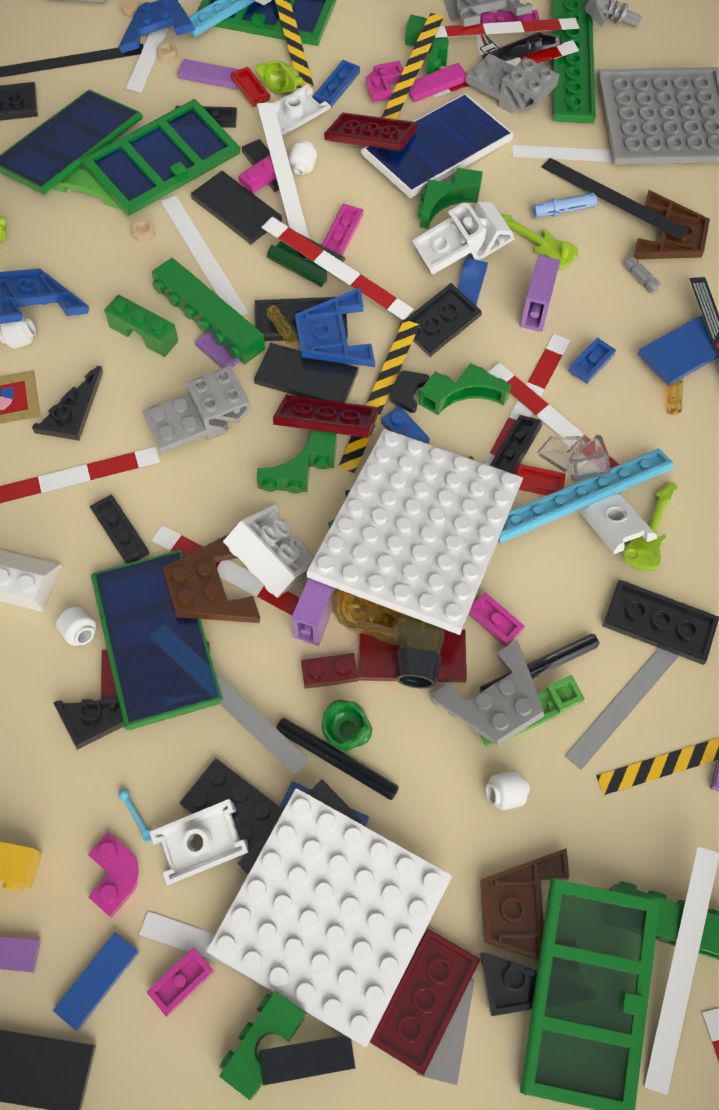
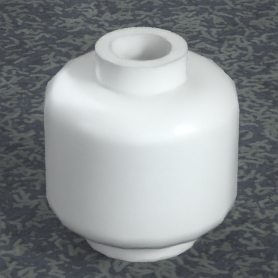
(302, 157)
(17, 333)
(76, 626)
(507, 790)

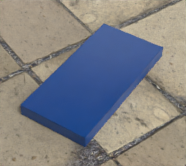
(680, 351)

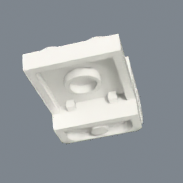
(465, 232)

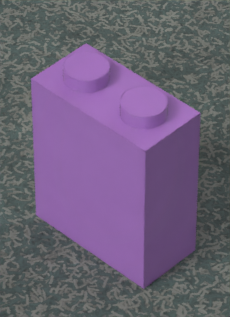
(540, 293)
(313, 612)

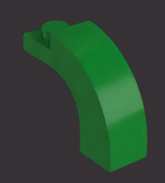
(439, 48)

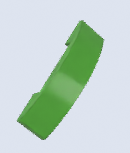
(83, 182)
(554, 701)

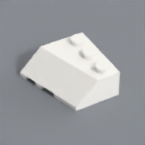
(270, 550)

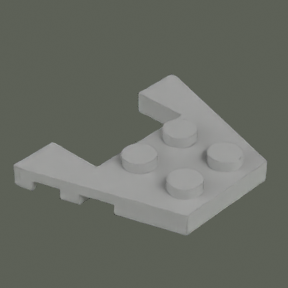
(470, 10)
(501, 708)

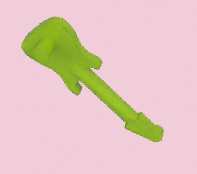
(548, 245)
(647, 554)

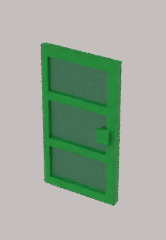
(590, 997)

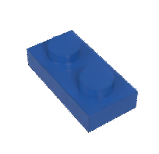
(592, 360)
(401, 423)

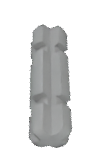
(642, 274)

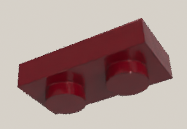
(329, 670)

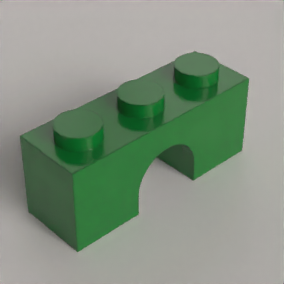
(128, 316)
(243, 1067)

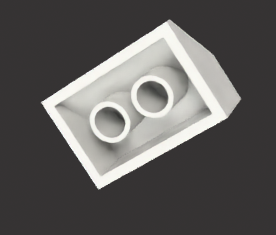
(26, 580)

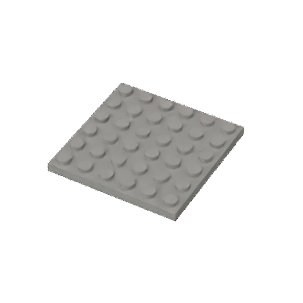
(661, 114)

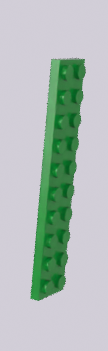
(576, 84)

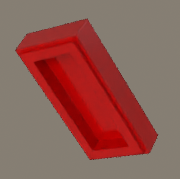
(250, 86)
(540, 480)

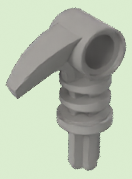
(602, 8)

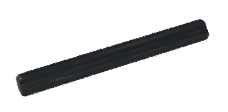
(556, 658)
(337, 758)

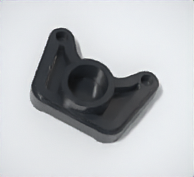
(405, 389)

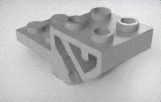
(513, 86)
(200, 412)

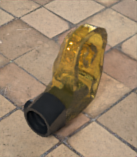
(418, 641)

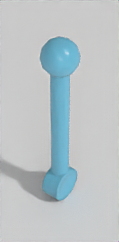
(124, 795)

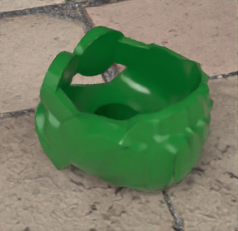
(346, 725)

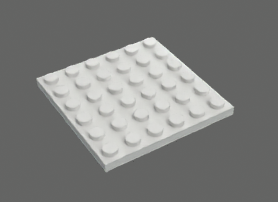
(330, 916)

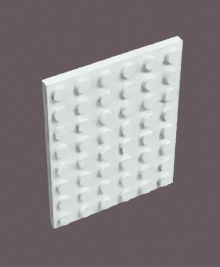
(417, 530)

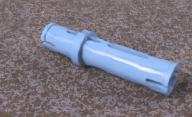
(554, 206)

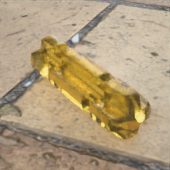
(281, 324)
(675, 394)

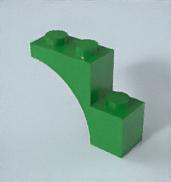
(440, 195)
(473, 384)
(294, 474)

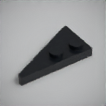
(526, 45)
(70, 414)
(90, 719)
(507, 985)

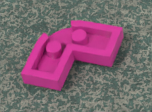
(379, 79)
(122, 875)

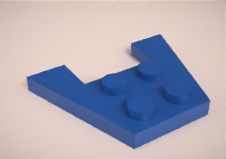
(152, 18)
(34, 287)
(323, 331)

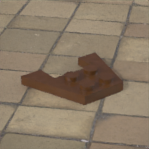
(689, 246)
(198, 590)
(514, 904)

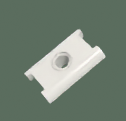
(298, 109)
(616, 522)
(219, 837)

